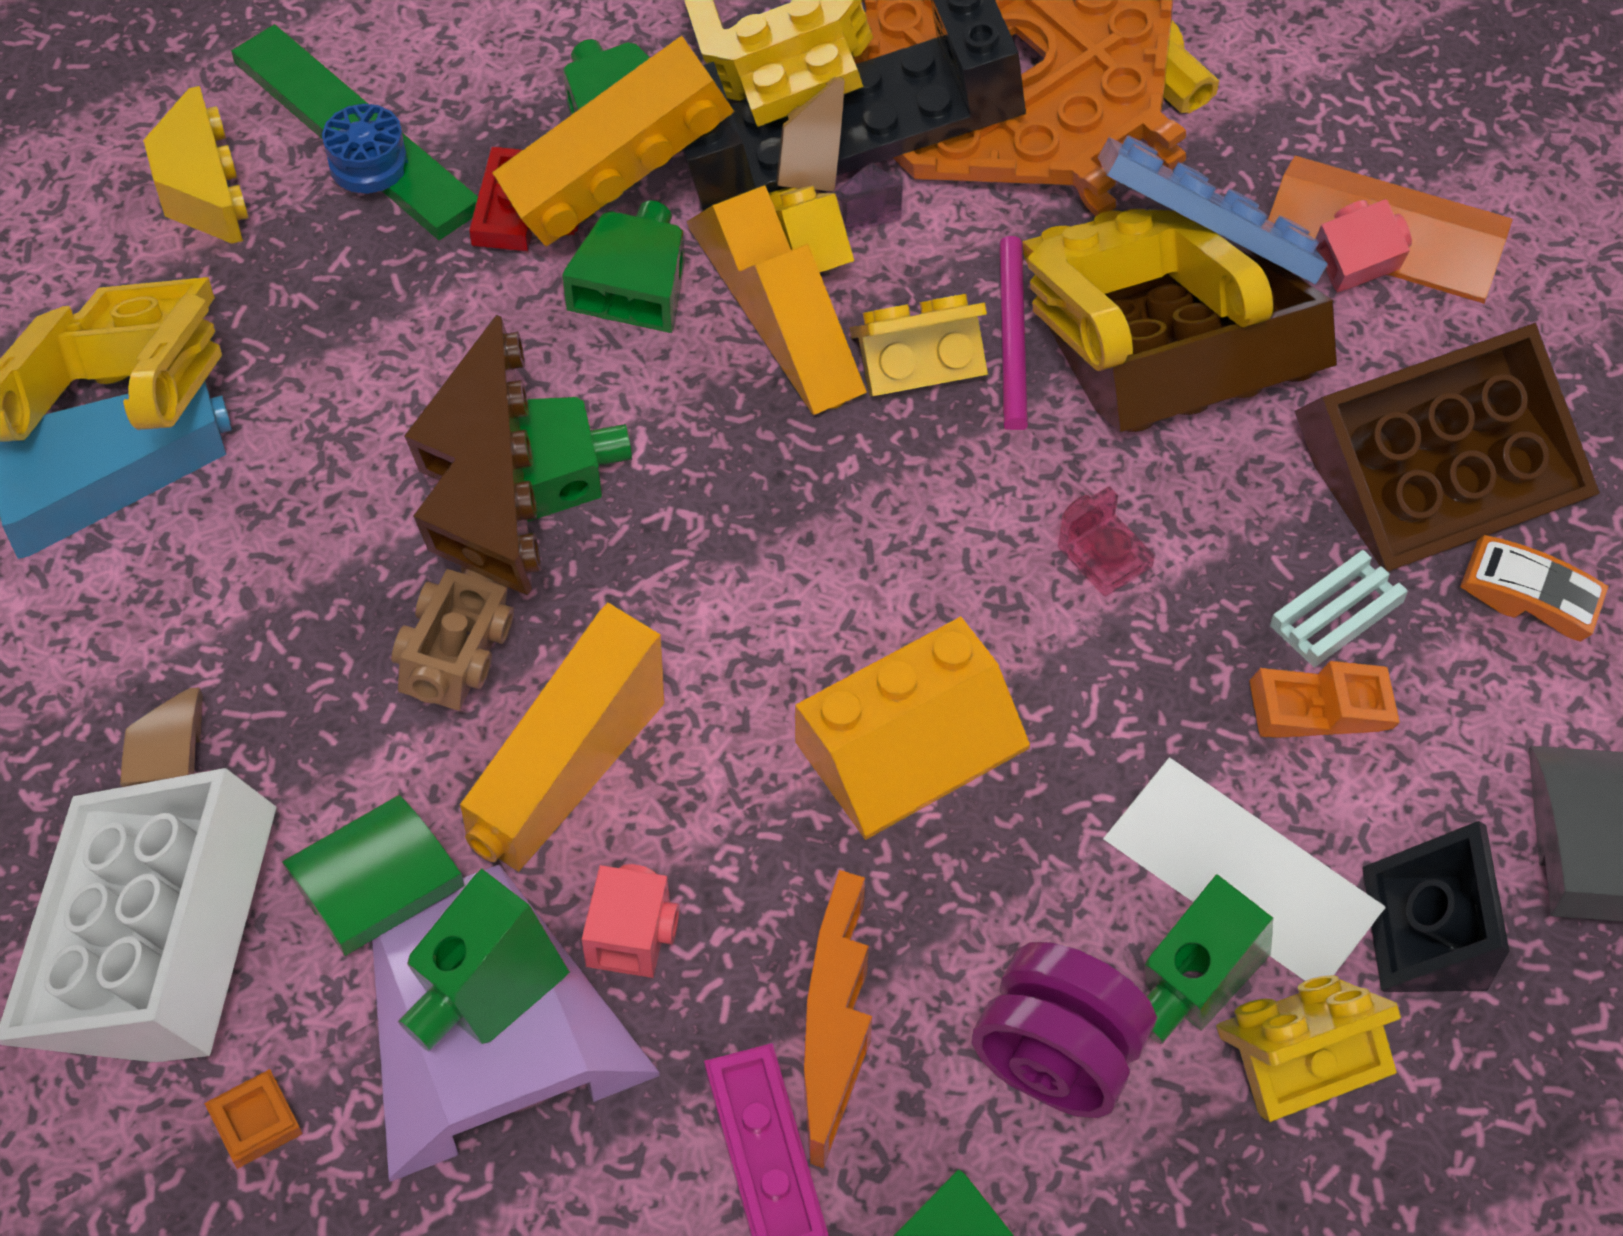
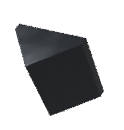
(1440, 915)

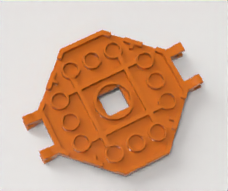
(1096, 82)

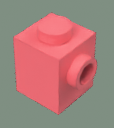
(1363, 243)
(629, 920)

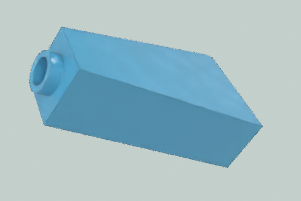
(94, 463)

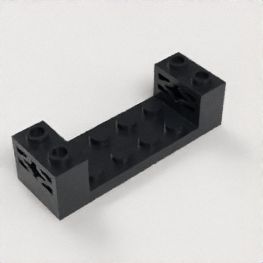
(906, 103)

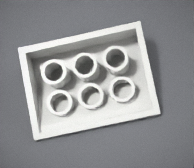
(141, 920)

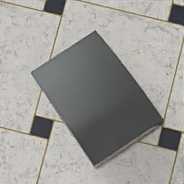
(1580, 829)

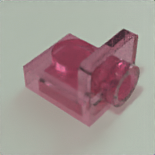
(1102, 543)

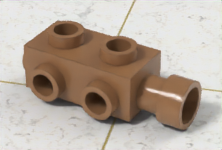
(438, 656)

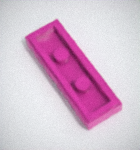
(764, 1144)

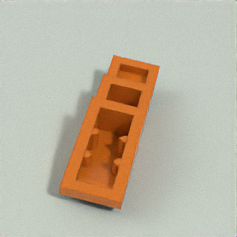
(835, 1032)

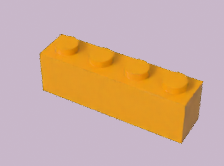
(613, 142)

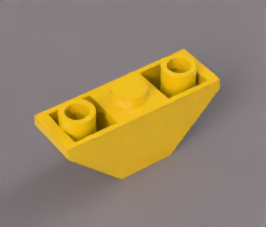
(194, 171)

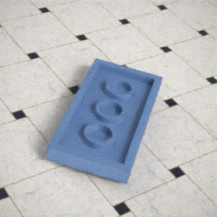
(1230, 216)

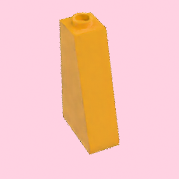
(566, 738)

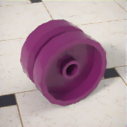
(1064, 1029)

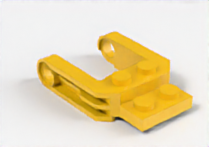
(783, 53)
(1125, 249)
(122, 331)

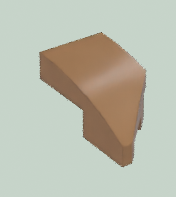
(812, 140)
(163, 740)

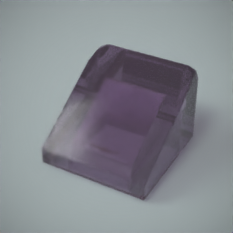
(870, 199)

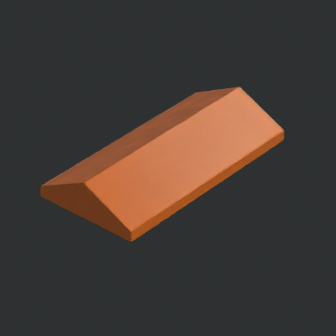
(1452, 243)

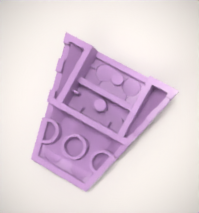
(460, 1083)

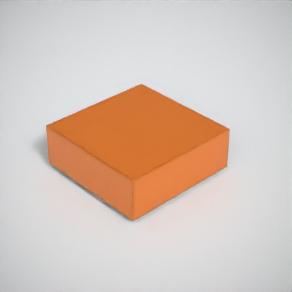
(253, 1118)

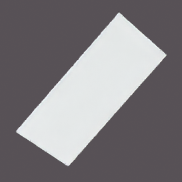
(1193, 832)

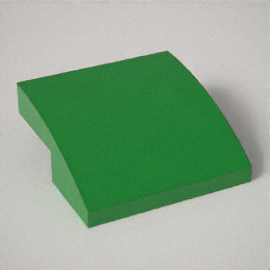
(373, 874)

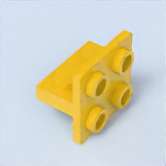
(923, 348)
(1311, 1044)

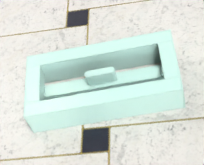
(1371, 580)

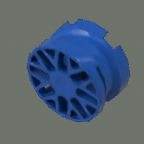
(365, 153)

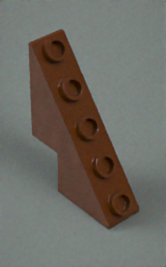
(478, 454)

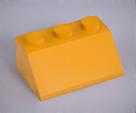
(910, 727)

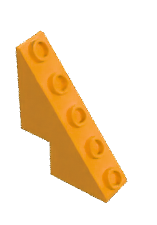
(780, 296)

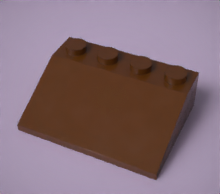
(1196, 358)
(1450, 448)

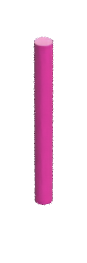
(1013, 334)

